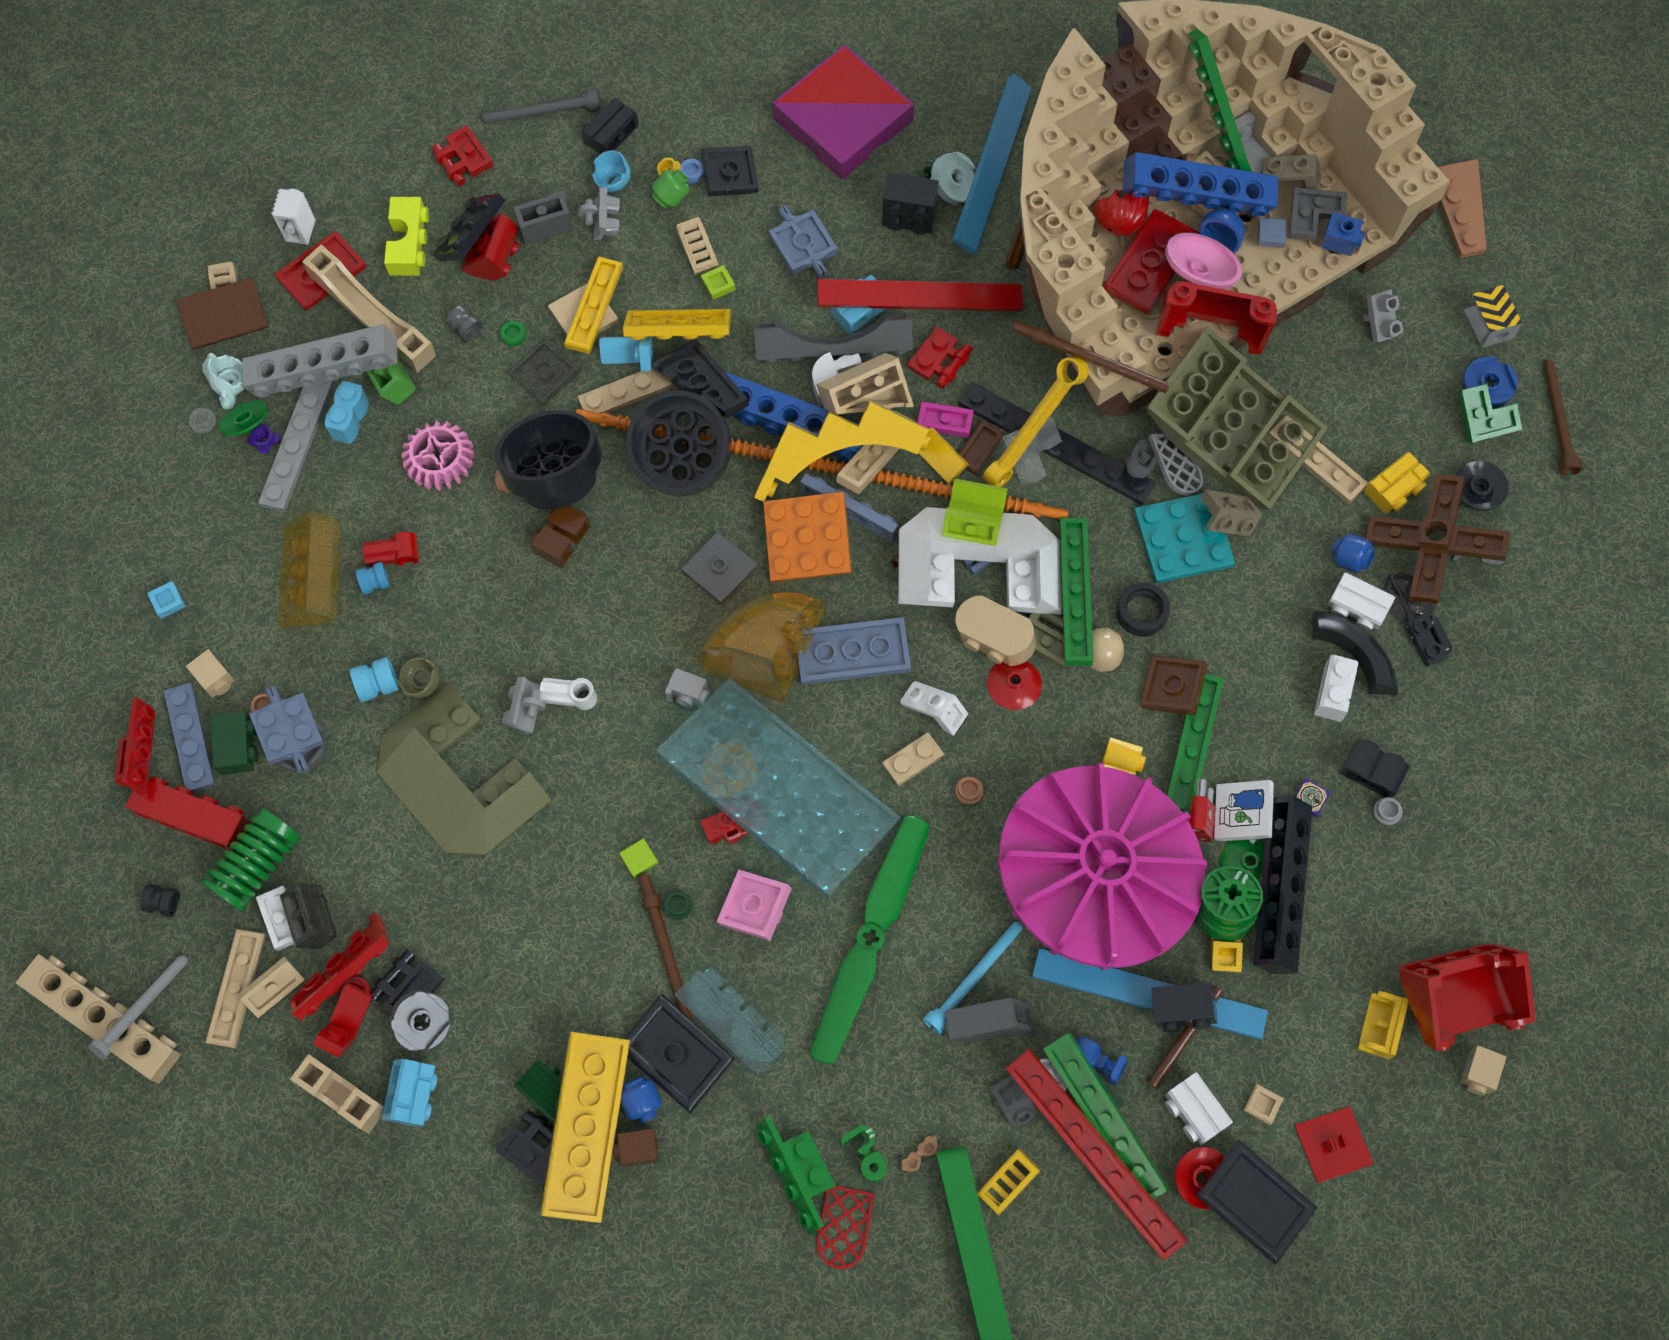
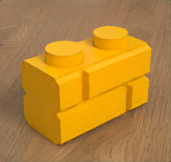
(1397, 483)

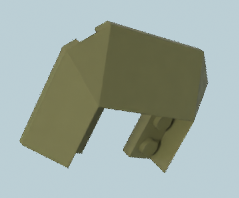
(435, 794)

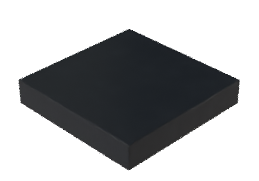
(729, 171)

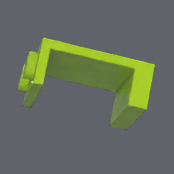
(974, 512)

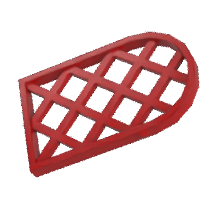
(850, 1191)

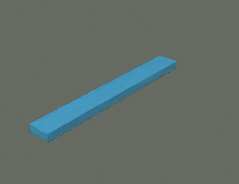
(992, 164)
(1137, 991)

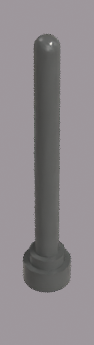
(589, 100)

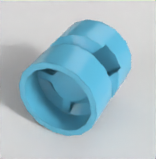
(372, 680)

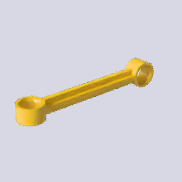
(1001, 470)

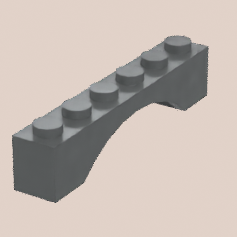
(887, 334)

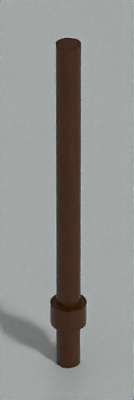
(1040, 336)
(651, 904)

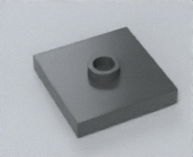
(719, 568)

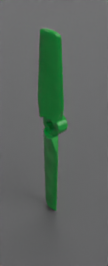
(859, 966)

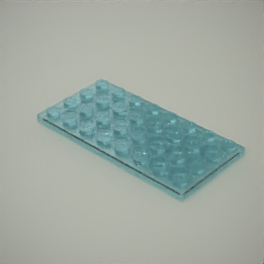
(778, 787)

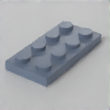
(855, 651)

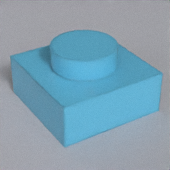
(166, 599)

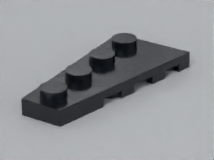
(697, 372)

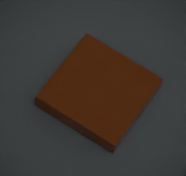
(1174, 685)

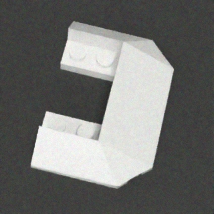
(1022, 543)

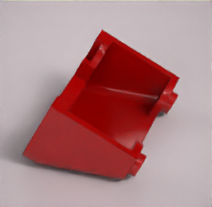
(1250, 313)
(1468, 992)

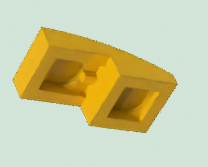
(1226, 955)

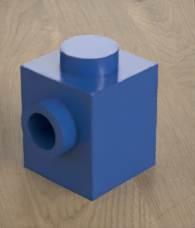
(1343, 234)

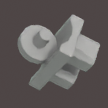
(598, 212)
(1382, 315)
(524, 705)

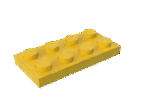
(671, 323)

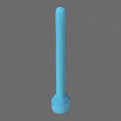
(938, 1016)

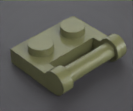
(1048, 641)

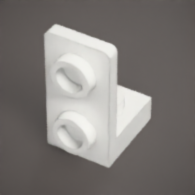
(937, 704)

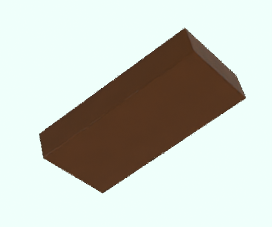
(981, 446)

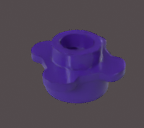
(263, 432)

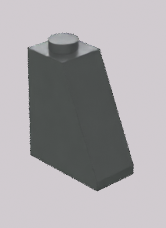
(989, 1020)

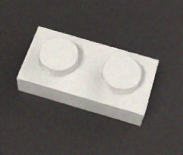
(275, 918)

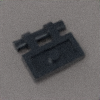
(420, 977)
(524, 1152)

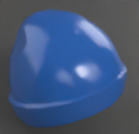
(1223, 227)

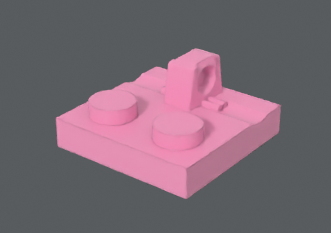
(754, 905)

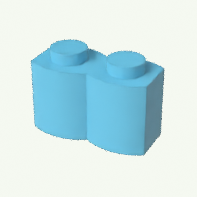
(344, 416)

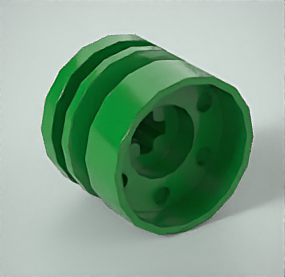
(1228, 918)

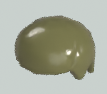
(423, 671)

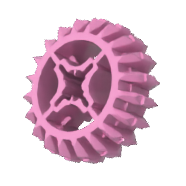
(416, 459)

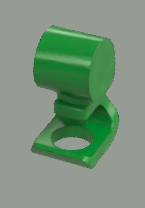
(873, 1164)

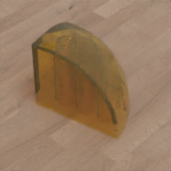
(762, 642)

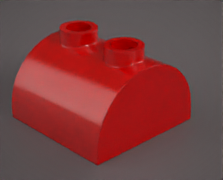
(491, 250)

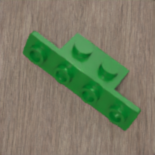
(800, 1170)

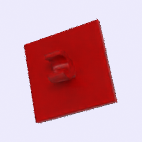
(1333, 1144)

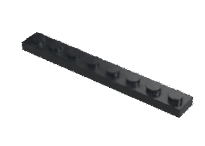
(1070, 451)

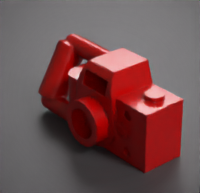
(721, 827)

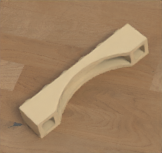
(345, 289)

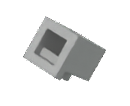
(687, 689)

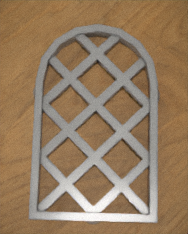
(1154, 440)

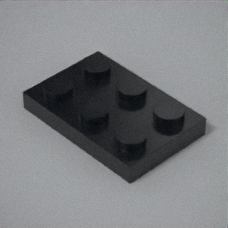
(468, 227)

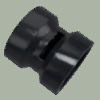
(160, 900)

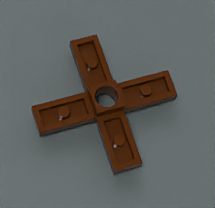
(1434, 554)

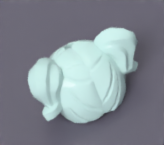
(219, 373)

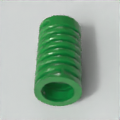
(244, 860)

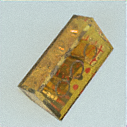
(309, 571)

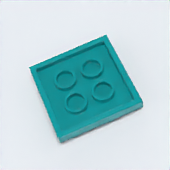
(1179, 540)

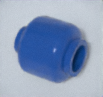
(1353, 553)
(640, 1099)

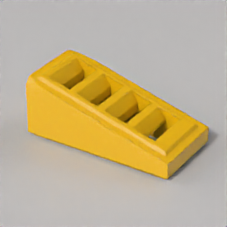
(1027, 1163)

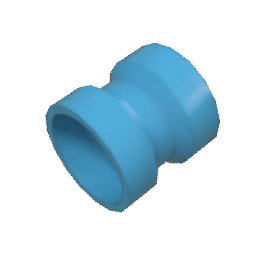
(372, 578)

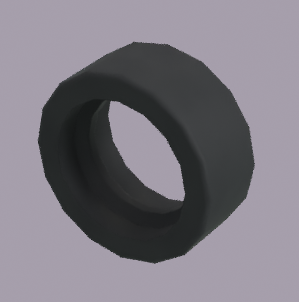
(1134, 627)

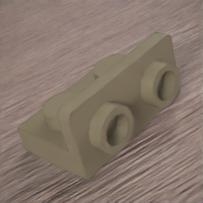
(1231, 513)

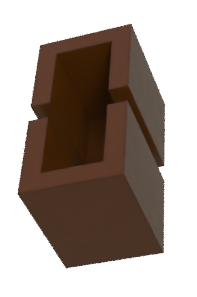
(563, 528)

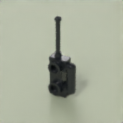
(1419, 632)

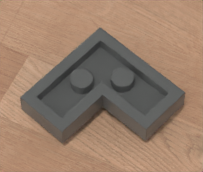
(1309, 206)

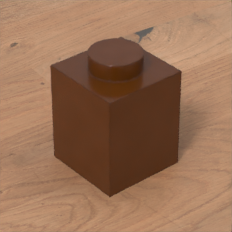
(636, 1148)

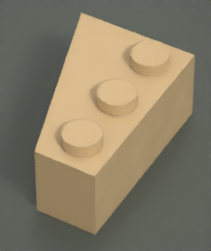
(873, 380)

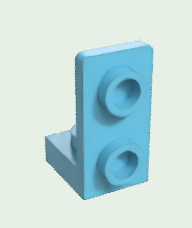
(626, 350)

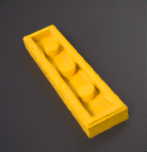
(593, 305)

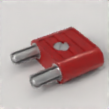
(1202, 812)

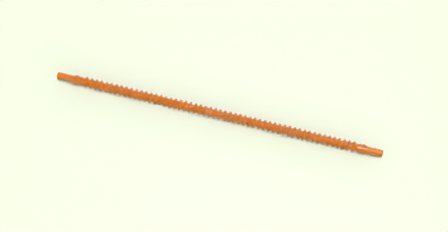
(1036, 509)

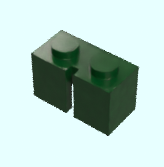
(233, 743)

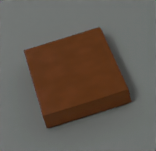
(222, 313)

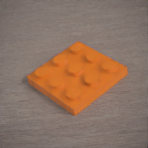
(807, 537)

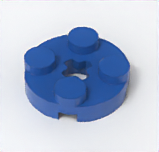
(1490, 368)

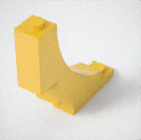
(801, 447)

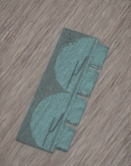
(723, 1017)

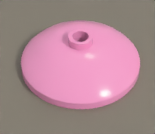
(1203, 261)

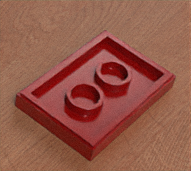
(302, 286)

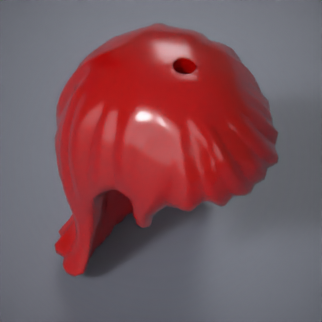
(1121, 215)

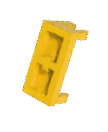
(1383, 1024)

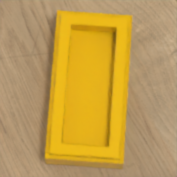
(943, 457)

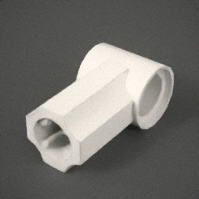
(566, 692)

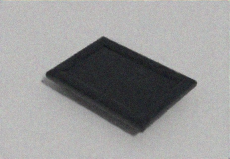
(676, 1053)
(1256, 1201)

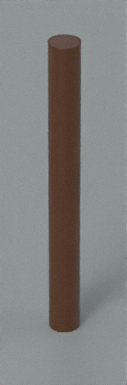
(1176, 1050)

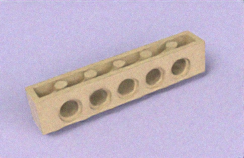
(38, 982)

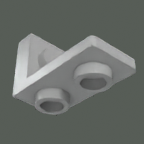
(1253, 149)

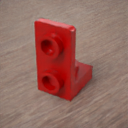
(344, 1022)

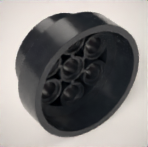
(665, 411)
(550, 458)

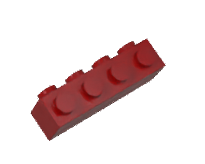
(188, 814)

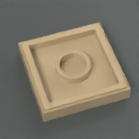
(566, 308)

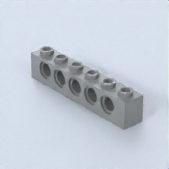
(319, 361)

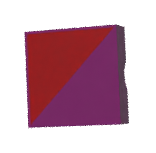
(843, 111)

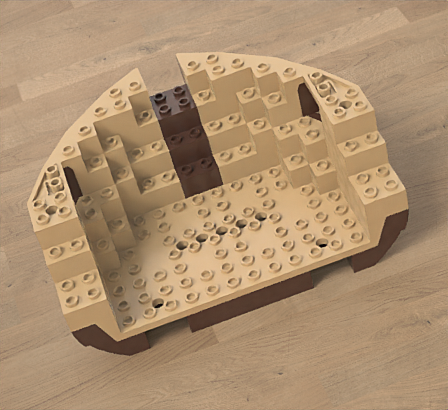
(1154, 104)

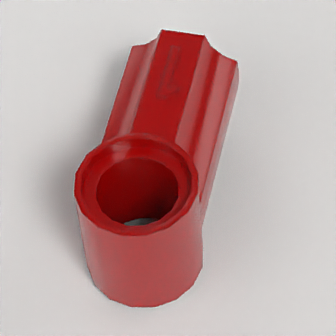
(398, 550)

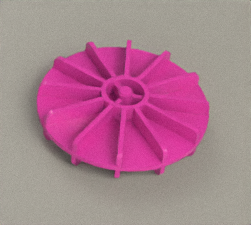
(1101, 866)

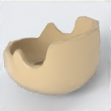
(1107, 649)

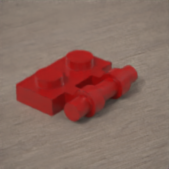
(469, 152)
(934, 352)

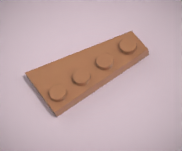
(1464, 207)

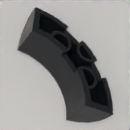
(1360, 644)

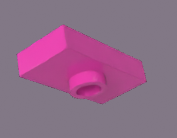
(946, 419)

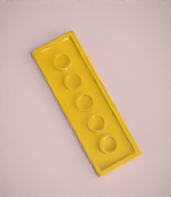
(585, 1127)

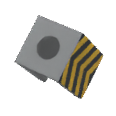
(1493, 317)

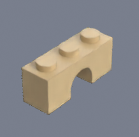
(338, 1093)

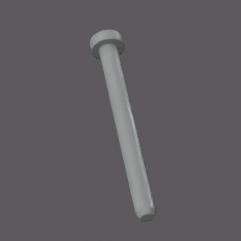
(101, 1047)

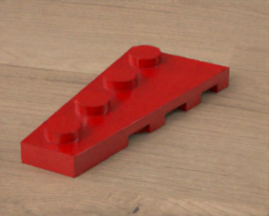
(341, 967)

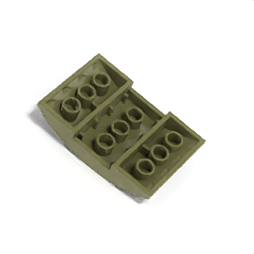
(1223, 420)

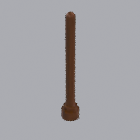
(1569, 460)

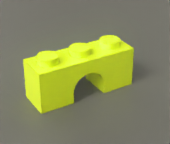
(406, 255)

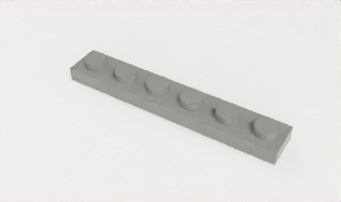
(295, 446)

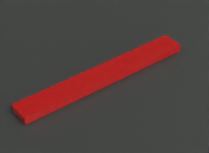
(919, 295)
(1096, 1154)

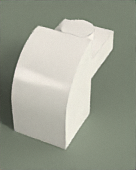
(827, 368)

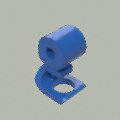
(1111, 1069)

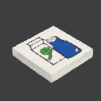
(1244, 810)

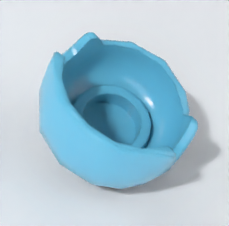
(610, 165)

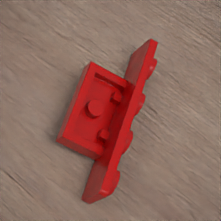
(136, 748)

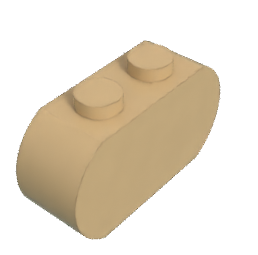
(995, 631)

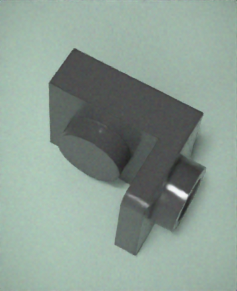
(1014, 1101)

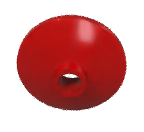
(1010, 695)
(1191, 1163)

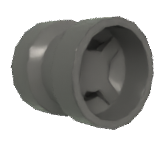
(462, 320)

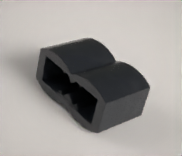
(1374, 768)

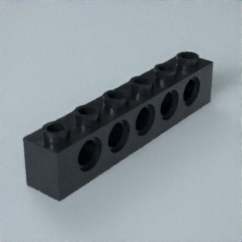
(1283, 887)

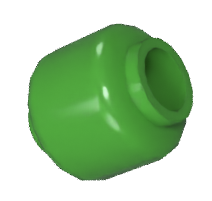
(670, 188)

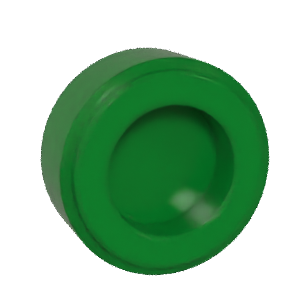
(513, 333)

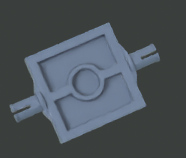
(803, 242)
(286, 729)

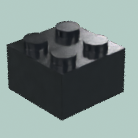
(910, 203)

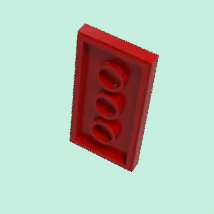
(1144, 268)

